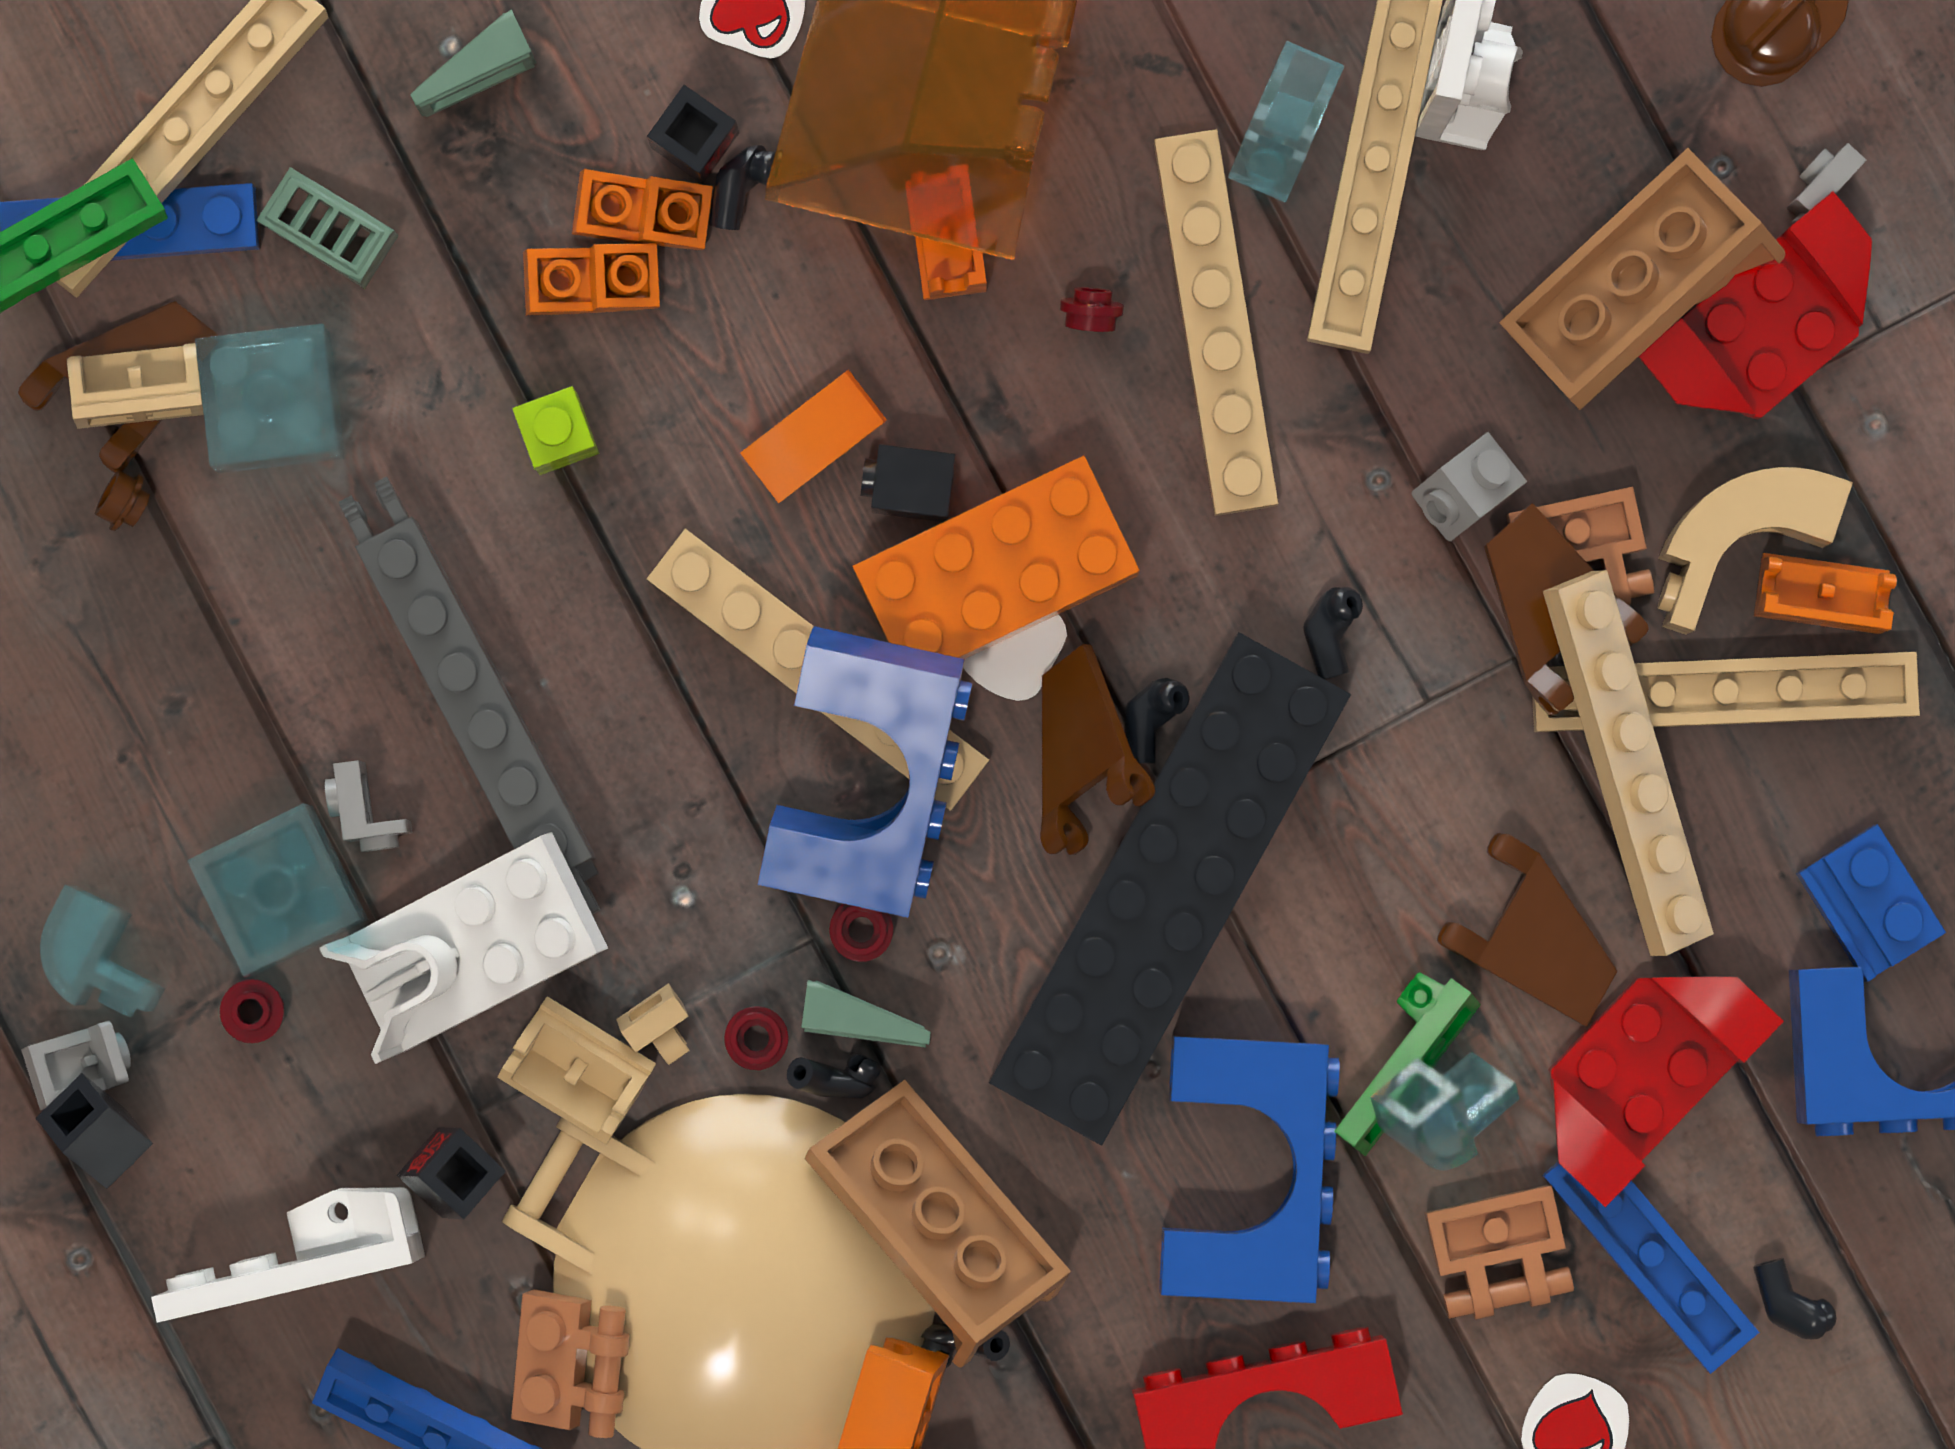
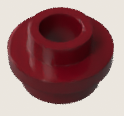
(1091, 310)
(860, 950)
(272, 1007)
(735, 1041)

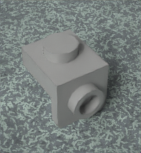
(1825, 175)
(1468, 487)
(350, 799)
(91, 1051)

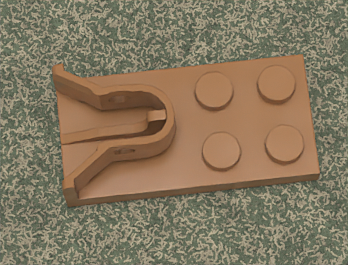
(1638, 277)
(938, 1217)

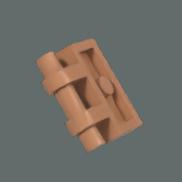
(1604, 530)
(1496, 1232)
(553, 1363)

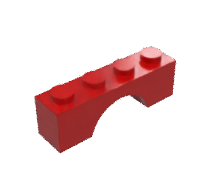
(1347, 1379)

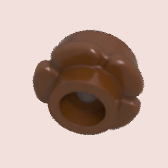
(122, 500)

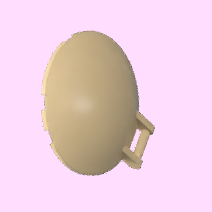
(733, 1272)

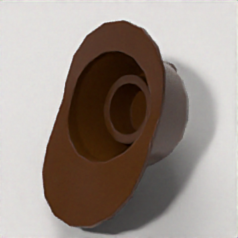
(1773, 39)

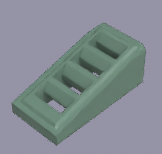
(483, 63)
(370, 254)
(843, 1015)

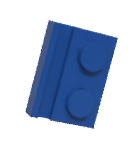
(1871, 902)

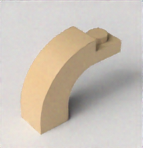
(1771, 500)

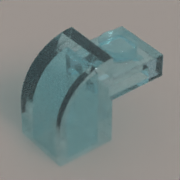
(1286, 121)
(78, 950)
(1442, 1114)

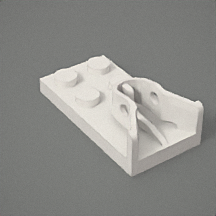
(1465, 91)
(470, 945)
(374, 1237)

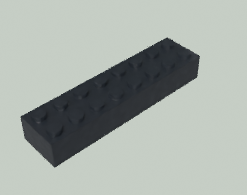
(1169, 888)

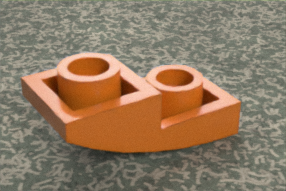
(642, 210)
(591, 279)
(813, 436)

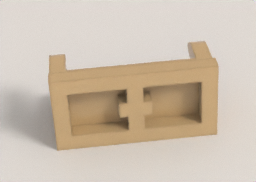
(135, 386)
(576, 1070)

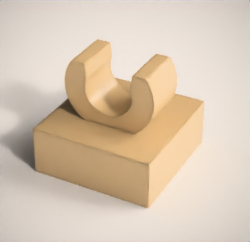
(655, 1022)

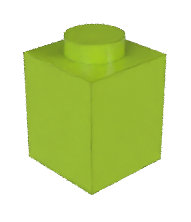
(555, 430)

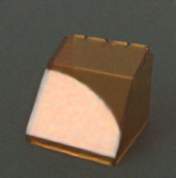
(919, 117)

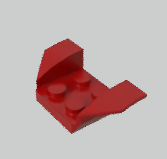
(1772, 321)
(1647, 1069)

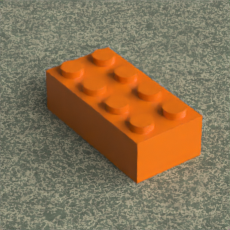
(999, 566)

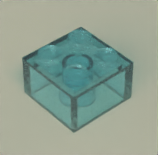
(269, 398)
(277, 890)

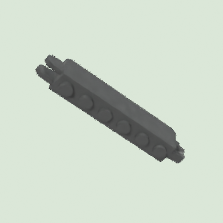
(467, 684)

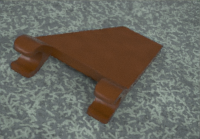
(158, 329)
(1524, 563)
(1081, 748)
(1538, 939)

